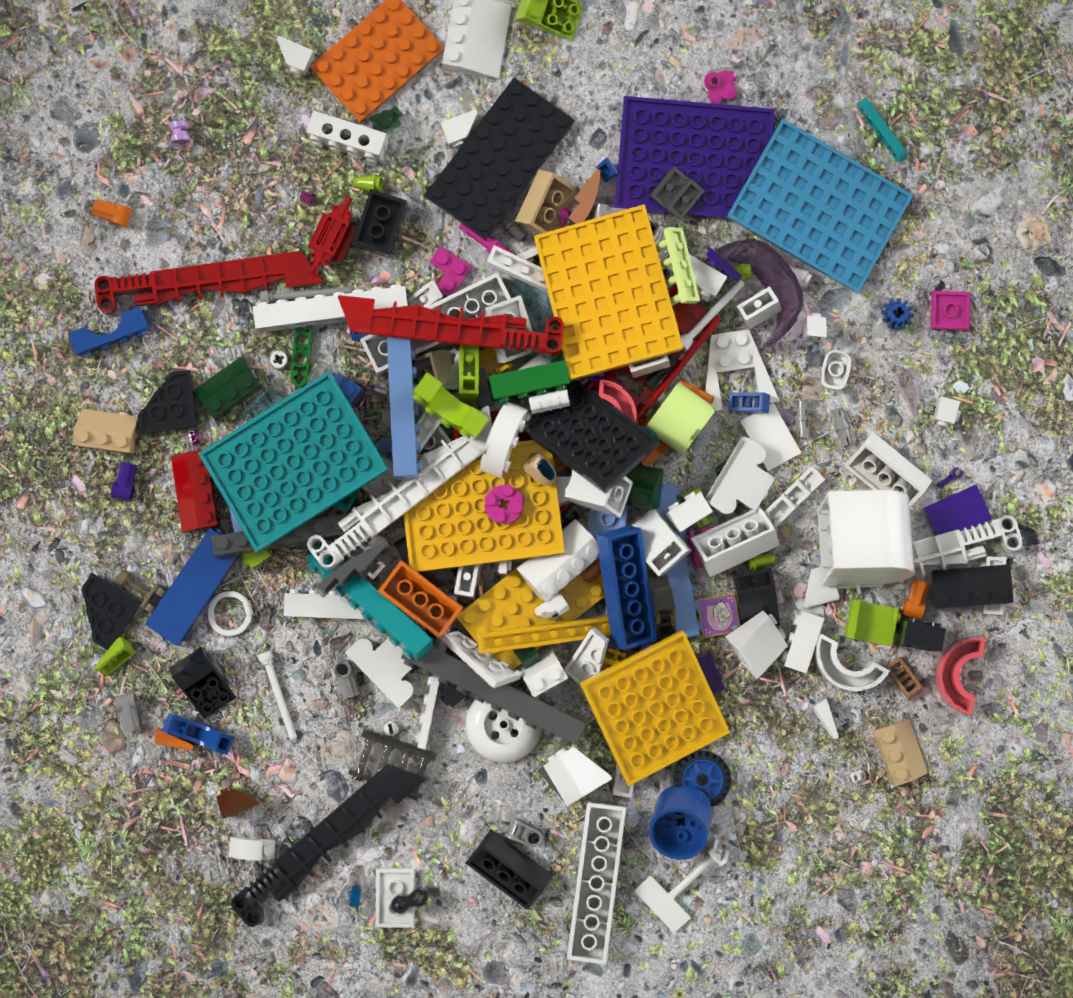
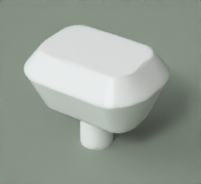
(858, 776)

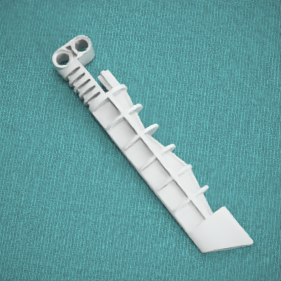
(382, 511)
(934, 550)

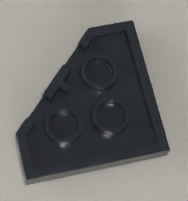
(170, 406)
(107, 610)

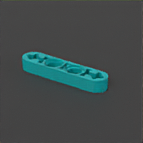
(882, 130)

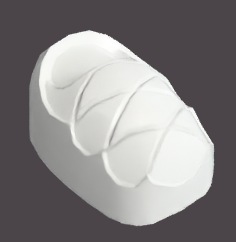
(835, 370)

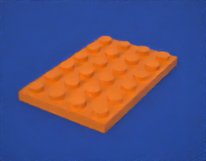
(377, 58)

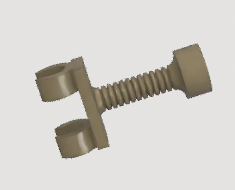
(123, 578)

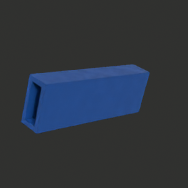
(191, 591)

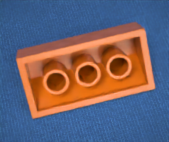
(420, 599)

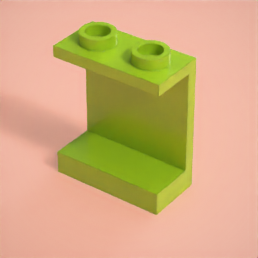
(872, 623)

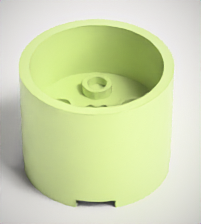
(680, 418)

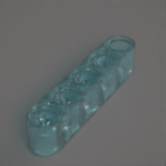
(534, 312)

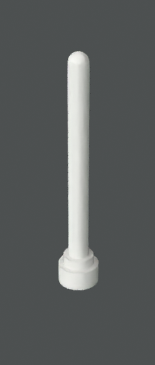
(687, 338)
(266, 659)

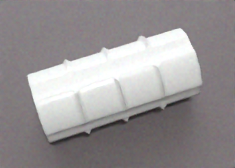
(549, 401)

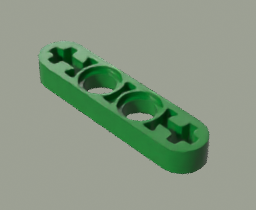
(301, 350)

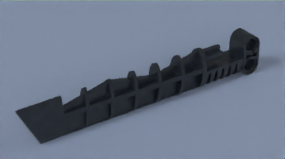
(339, 826)

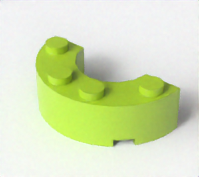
(448, 408)

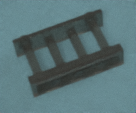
(389, 744)

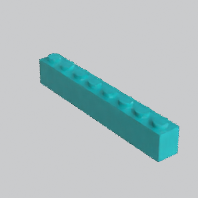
(380, 611)

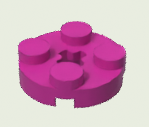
(503, 515)

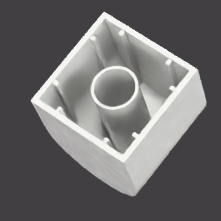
(865, 538)

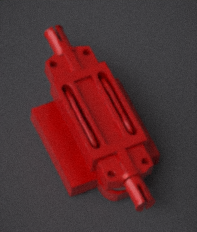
(332, 236)

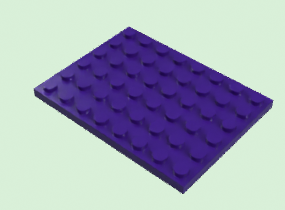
(702, 140)

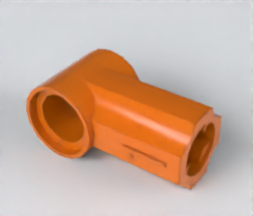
(117, 214)
(914, 604)

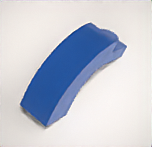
(198, 732)

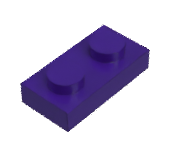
(717, 261)

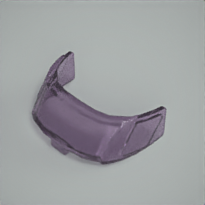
(773, 272)

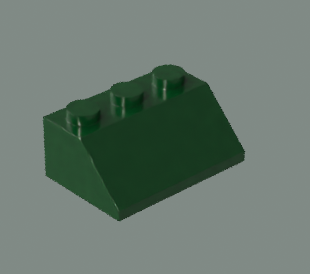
(228, 388)
(646, 487)

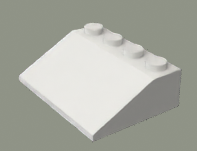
(476, 37)

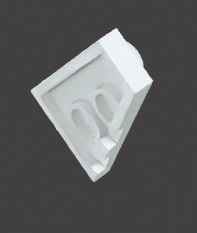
(588, 657)

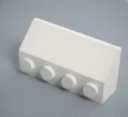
(886, 469)
(735, 541)
(551, 573)

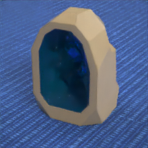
(540, 470)

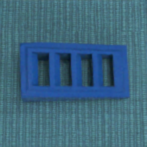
(761, 402)

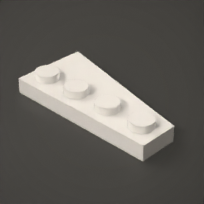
(490, 669)

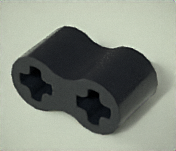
(409, 900)

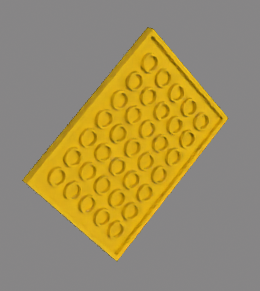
(455, 531)

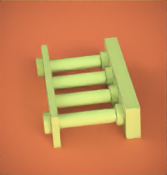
(681, 265)

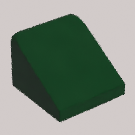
(527, 656)

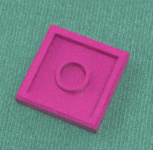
(950, 310)

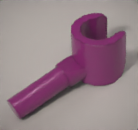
(564, 214)

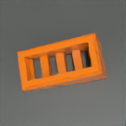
(172, 741)

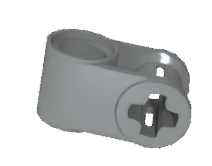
(523, 832)

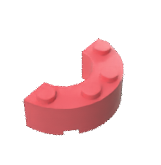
(618, 398)
(948, 673)

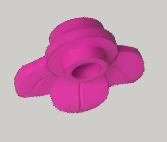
(723, 86)

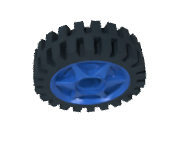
(705, 763)

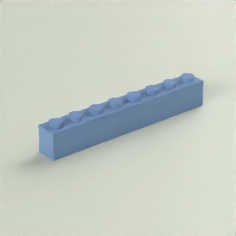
(403, 408)
(679, 574)

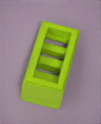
(115, 656)

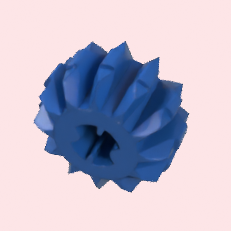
(891, 308)

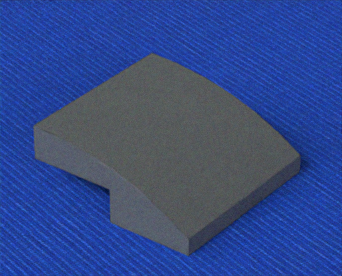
(676, 193)

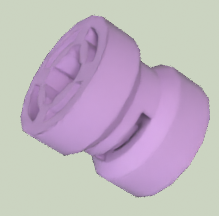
(179, 132)

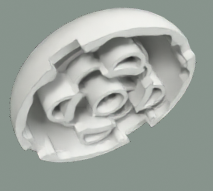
(506, 747)

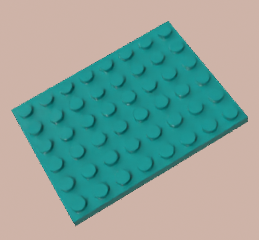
(293, 461)

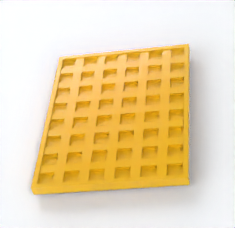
(608, 292)

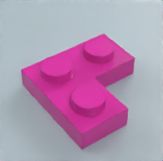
(454, 270)

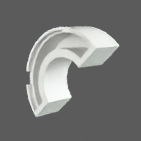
(503, 438)
(831, 669)

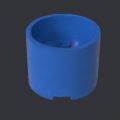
(680, 822)

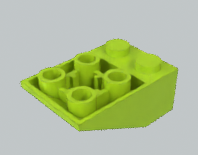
(551, 16)

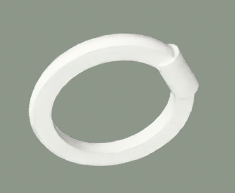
(247, 607)

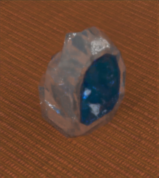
(350, 898)

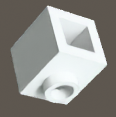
(946, 412)

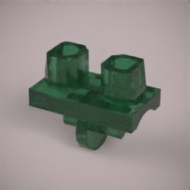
(386, 120)

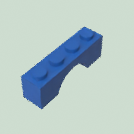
(132, 324)

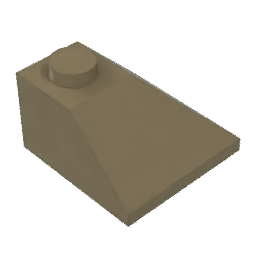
(435, 363)

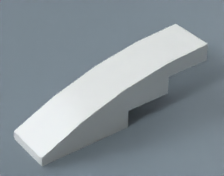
(794, 496)

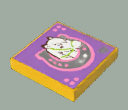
(718, 615)

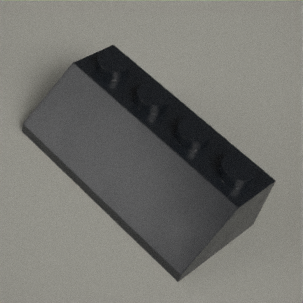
(972, 586)
(509, 869)

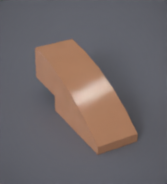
(585, 199)

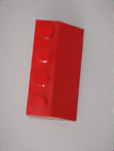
(194, 492)

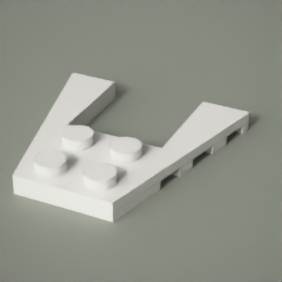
(735, 352)

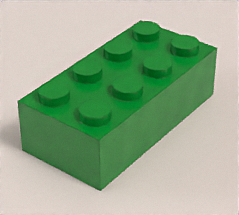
(529, 381)

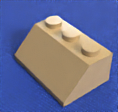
(544, 201)
(106, 431)
(900, 752)

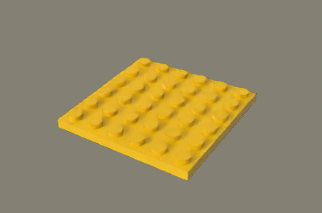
(654, 707)

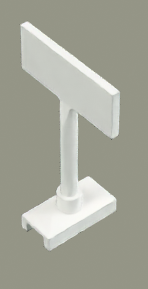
(664, 902)

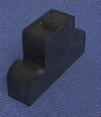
(663, 607)

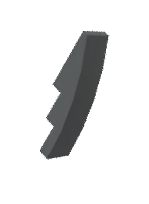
(358, 565)

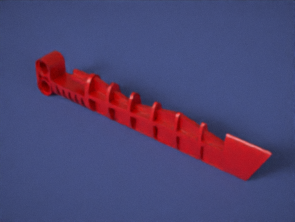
(227, 276)
(431, 325)

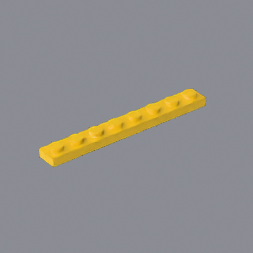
(540, 634)

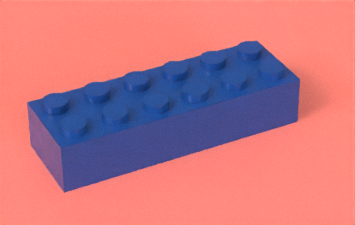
(626, 587)

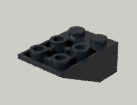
(755, 593)
(202, 682)

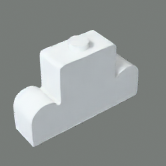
(741, 479)
(383, 668)

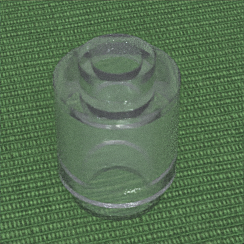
(317, 370)

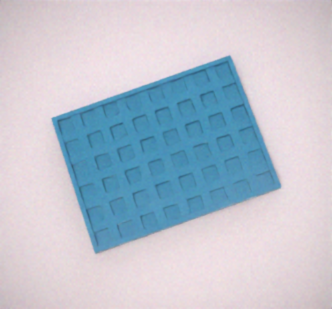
(819, 206)

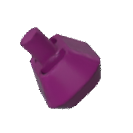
(307, 198)
(194, 436)

